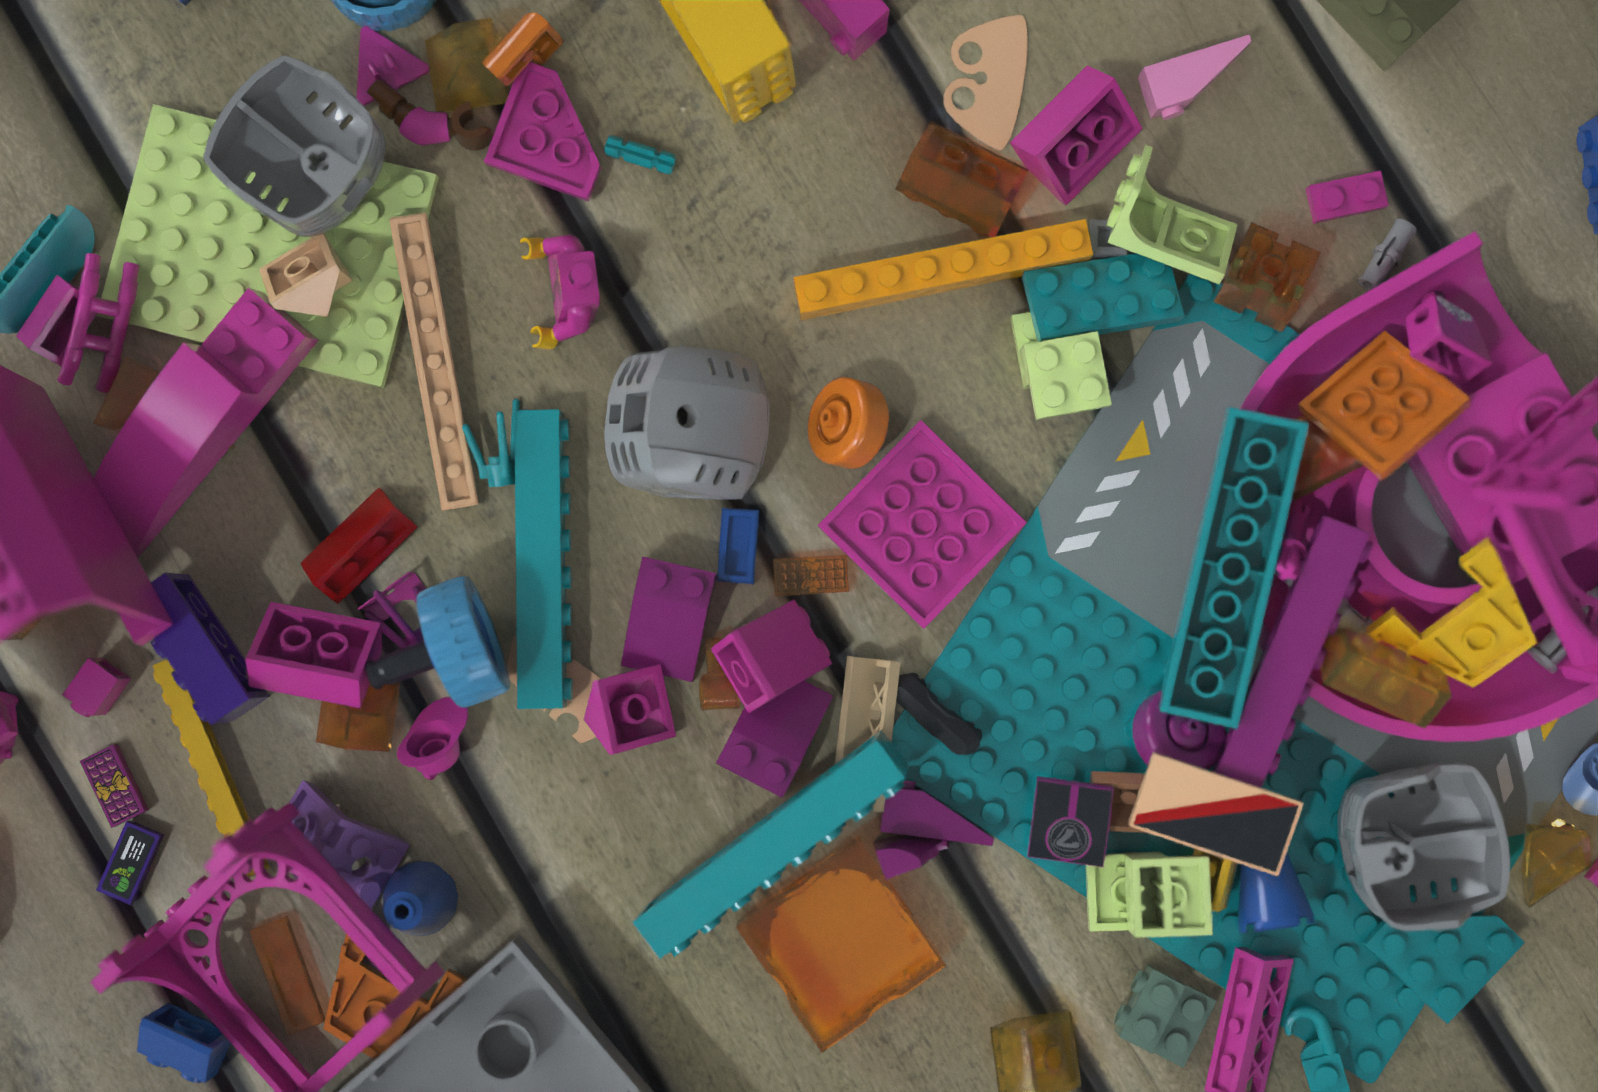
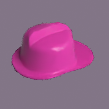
(433, 738)

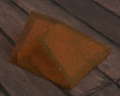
(360, 728)

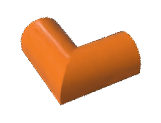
(527, 41)

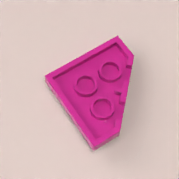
(543, 136)

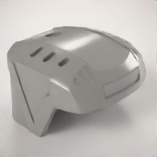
(296, 148)
(723, 428)
(1423, 840)

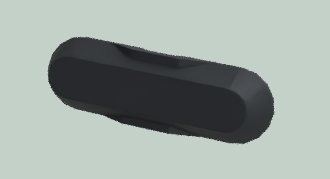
(933, 716)

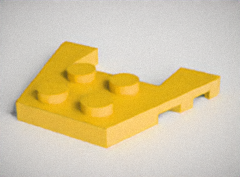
(1476, 634)

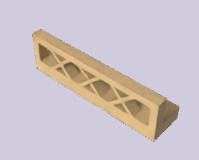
(863, 702)

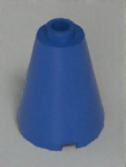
(419, 898)
(1272, 900)

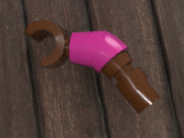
(428, 126)

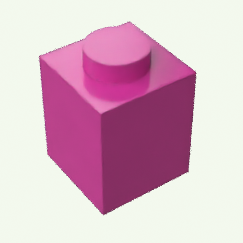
(96, 687)

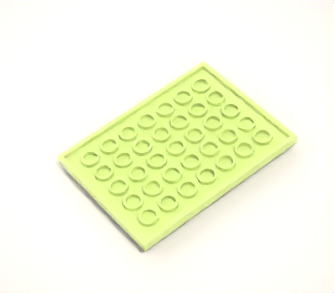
(206, 246)

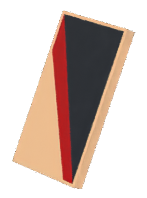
(1215, 813)

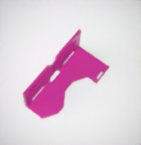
(402, 592)

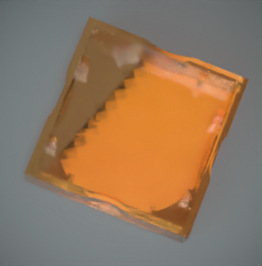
(840, 943)

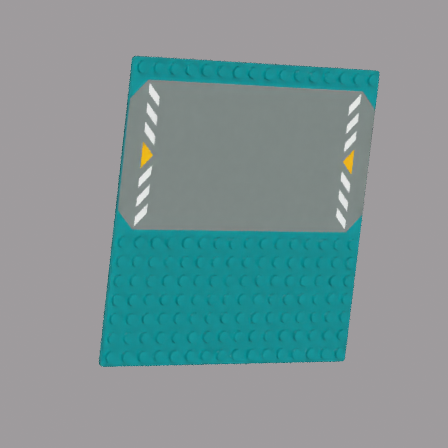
(1084, 633)

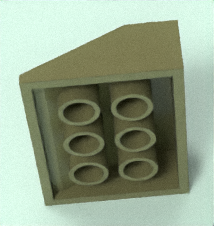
(1386, 26)

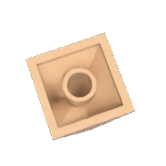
(305, 277)

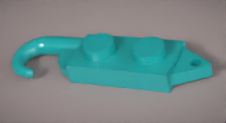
(1320, 1056)

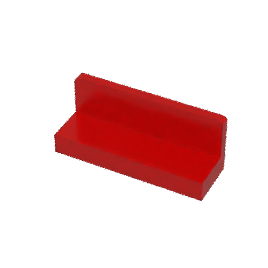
(357, 546)

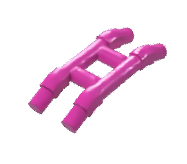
(89, 303)

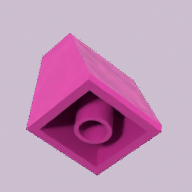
(771, 655)

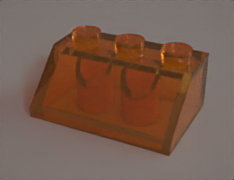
(961, 179)

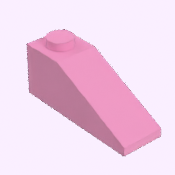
(1176, 82)

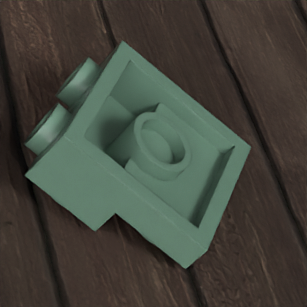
(1163, 1015)

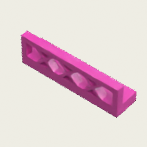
(1242, 1022)

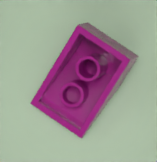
(668, 618)
(774, 738)

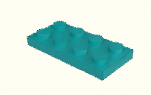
(1101, 296)

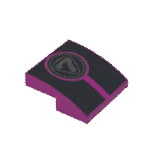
(1070, 821)

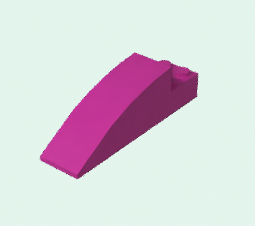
(196, 413)

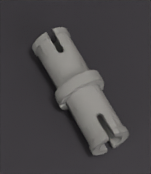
(1387, 254)

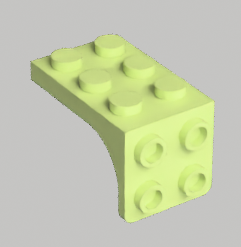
(1168, 229)

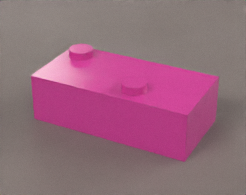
(851, 23)

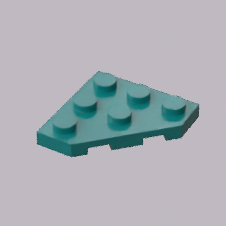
(1446, 964)

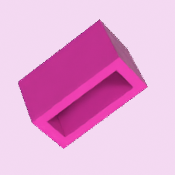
(51, 321)

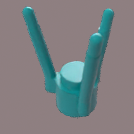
(501, 467)

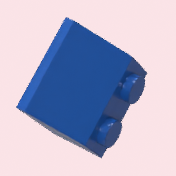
(182, 1042)

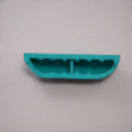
(52, 249)

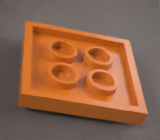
(1384, 405)

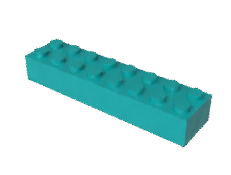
(1232, 566)
(771, 844)

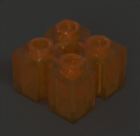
(1267, 277)

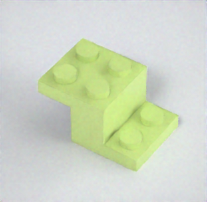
(1062, 372)
(1150, 894)

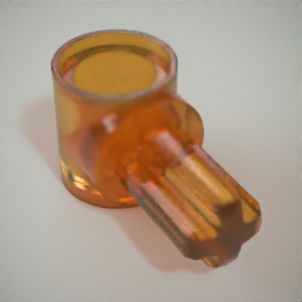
(715, 687)

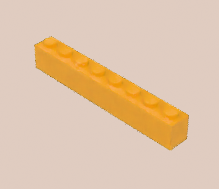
(941, 269)

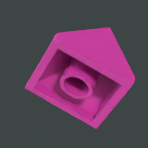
(630, 710)

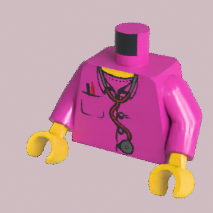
(572, 285)

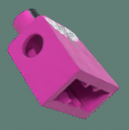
(1446, 338)

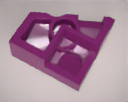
(906, 853)

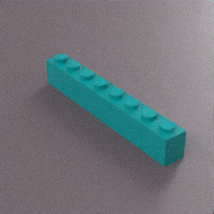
(541, 559)

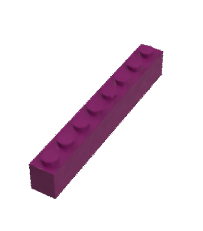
(1294, 650)

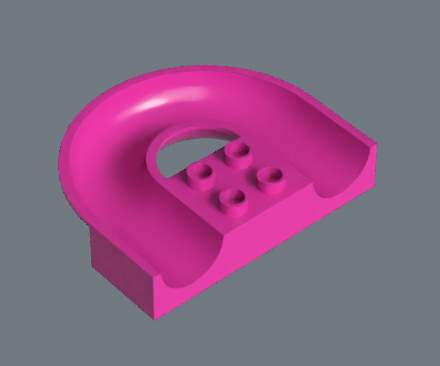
(1506, 407)

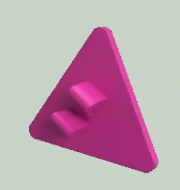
(386, 61)

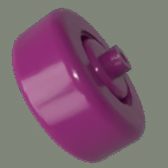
(1176, 735)

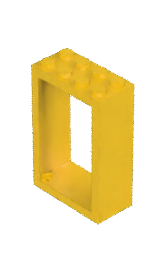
(736, 51)

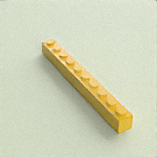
(204, 755)

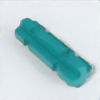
(640, 154)

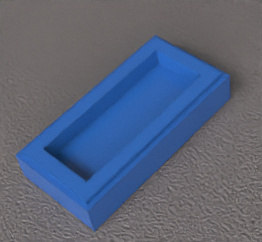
(738, 546)

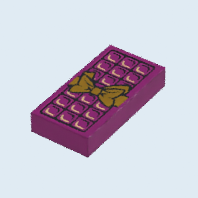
(114, 785)

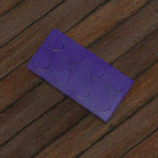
(203, 653)

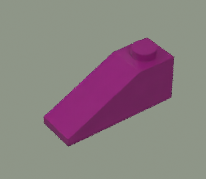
(922, 815)

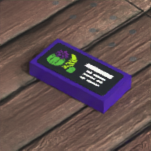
(130, 862)

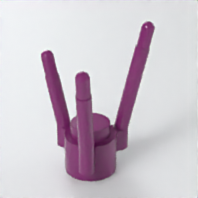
(412, 636)

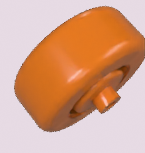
(848, 423)

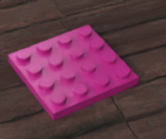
(922, 524)

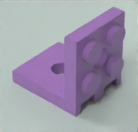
(346, 840)

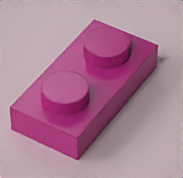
(1346, 197)

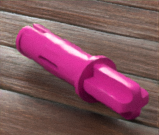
(1292, 545)

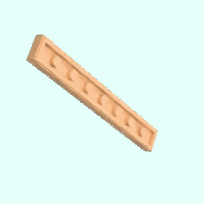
(433, 361)

